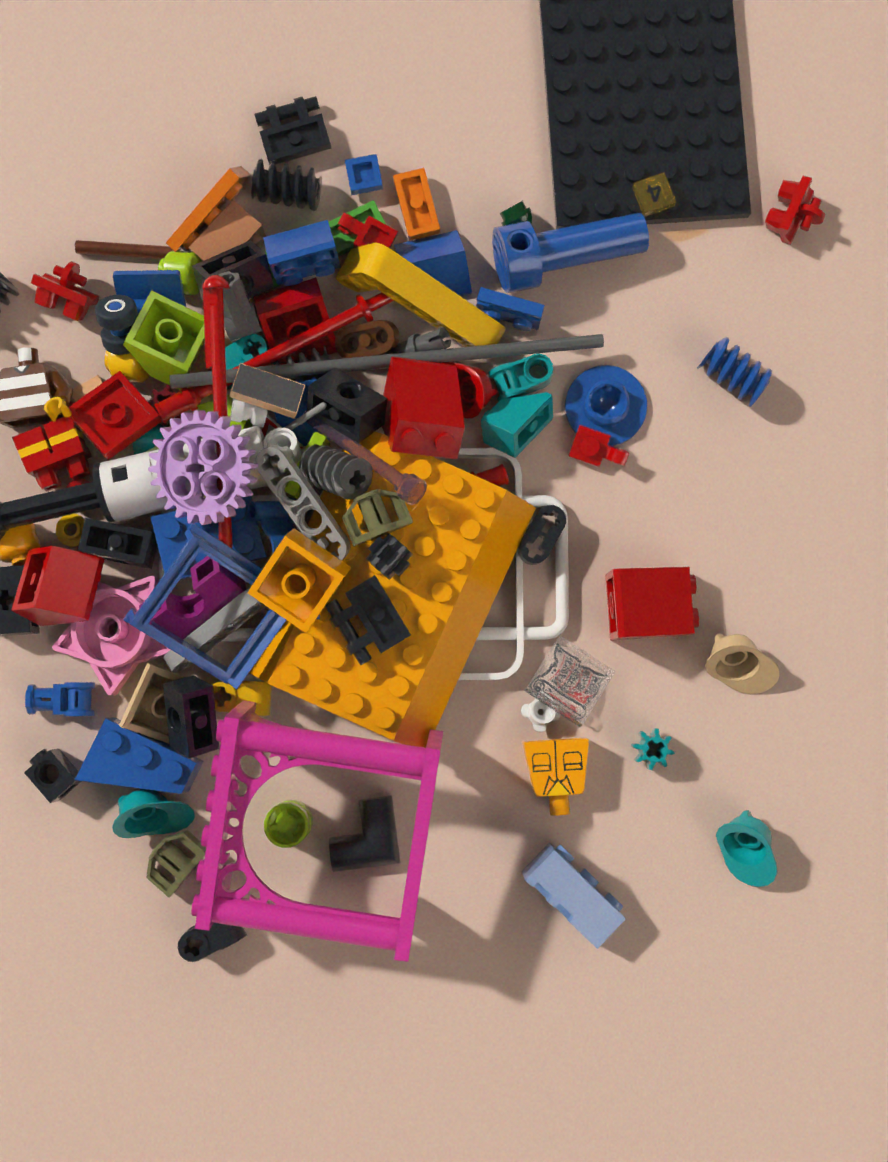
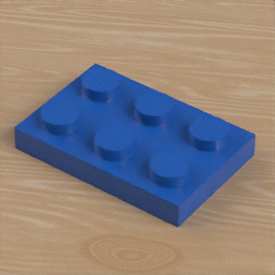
(171, 537)

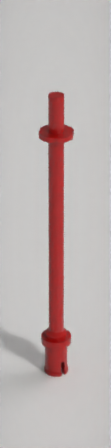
(191, 397)

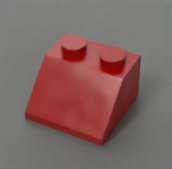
(291, 312)

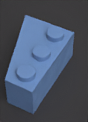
(574, 894)

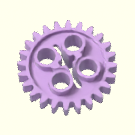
(231, 467)

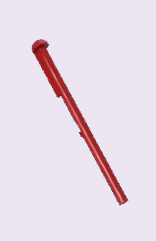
(216, 359)

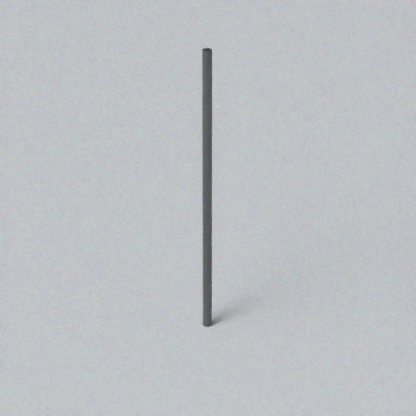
(383, 361)

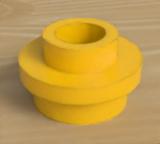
(61, 529)

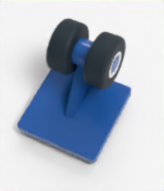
(132, 288)

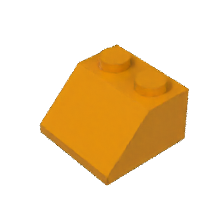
(299, 580)

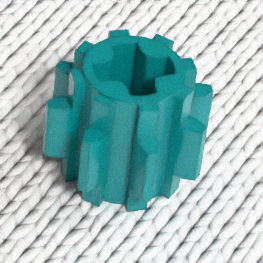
(662, 750)

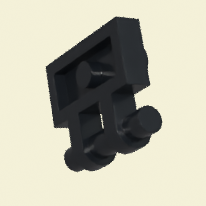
(293, 138)
(377, 615)

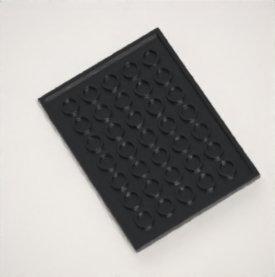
(642, 96)

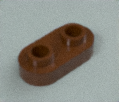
(369, 339)

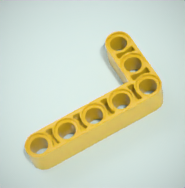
(382, 269)

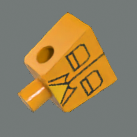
(557, 770)

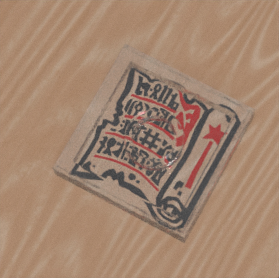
(569, 681)

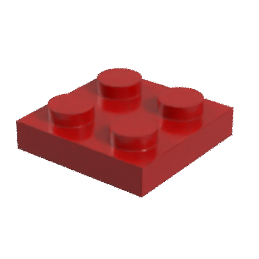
(114, 415)

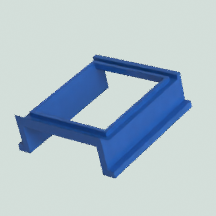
(257, 643)

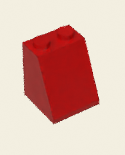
(423, 408)
(651, 602)

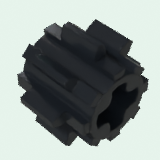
(389, 556)

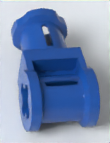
(66, 699)

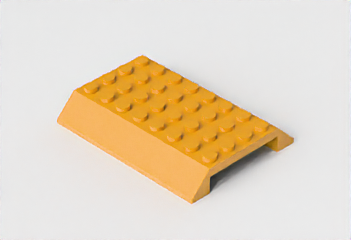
(460, 554)

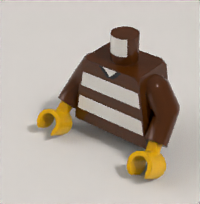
(32, 392)

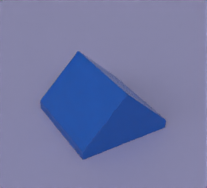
(441, 258)

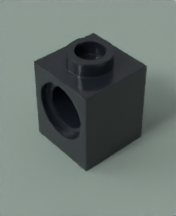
(67, 773)

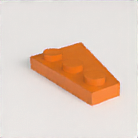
(209, 208)

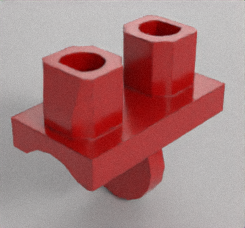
(799, 211)
(51, 287)

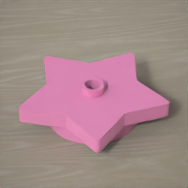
(95, 641)

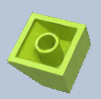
(166, 337)

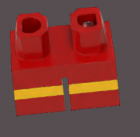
(53, 449)

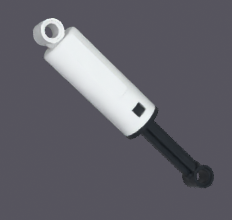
(124, 486)

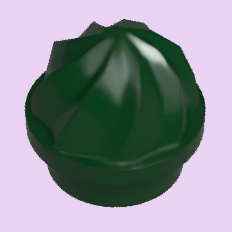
(516, 214)

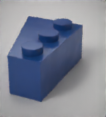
(137, 761)

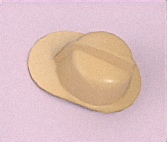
(741, 665)

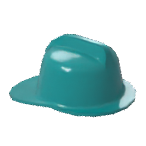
(150, 814)
(748, 850)

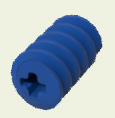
(736, 370)

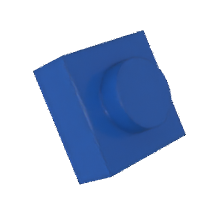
(364, 174)

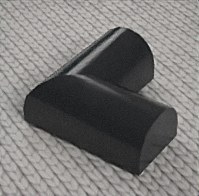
(376, 843)

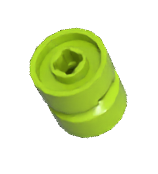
(288, 823)

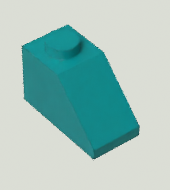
(516, 422)

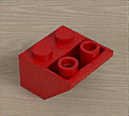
(57, 586)

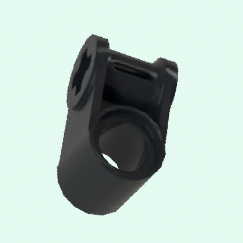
(218, 937)

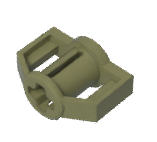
(375, 516)
(174, 861)

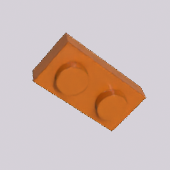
(416, 204)

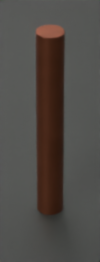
(121, 249)

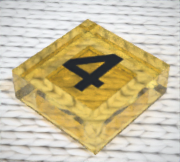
(654, 194)

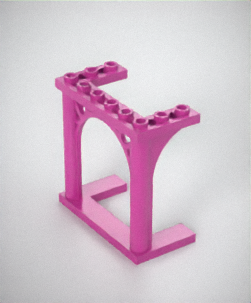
(249, 734)

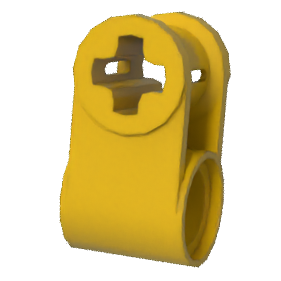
(248, 691)

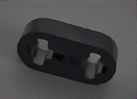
(535, 531)

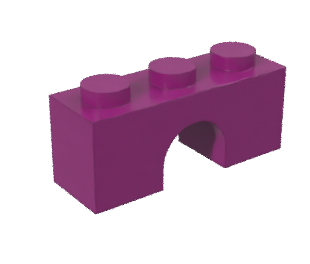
(213, 590)

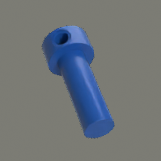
(525, 255)

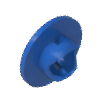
(608, 402)

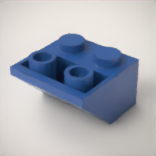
(302, 253)

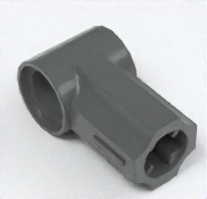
(239, 314)

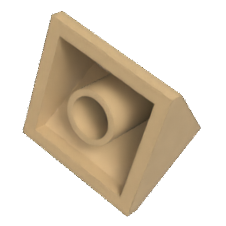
(147, 706)

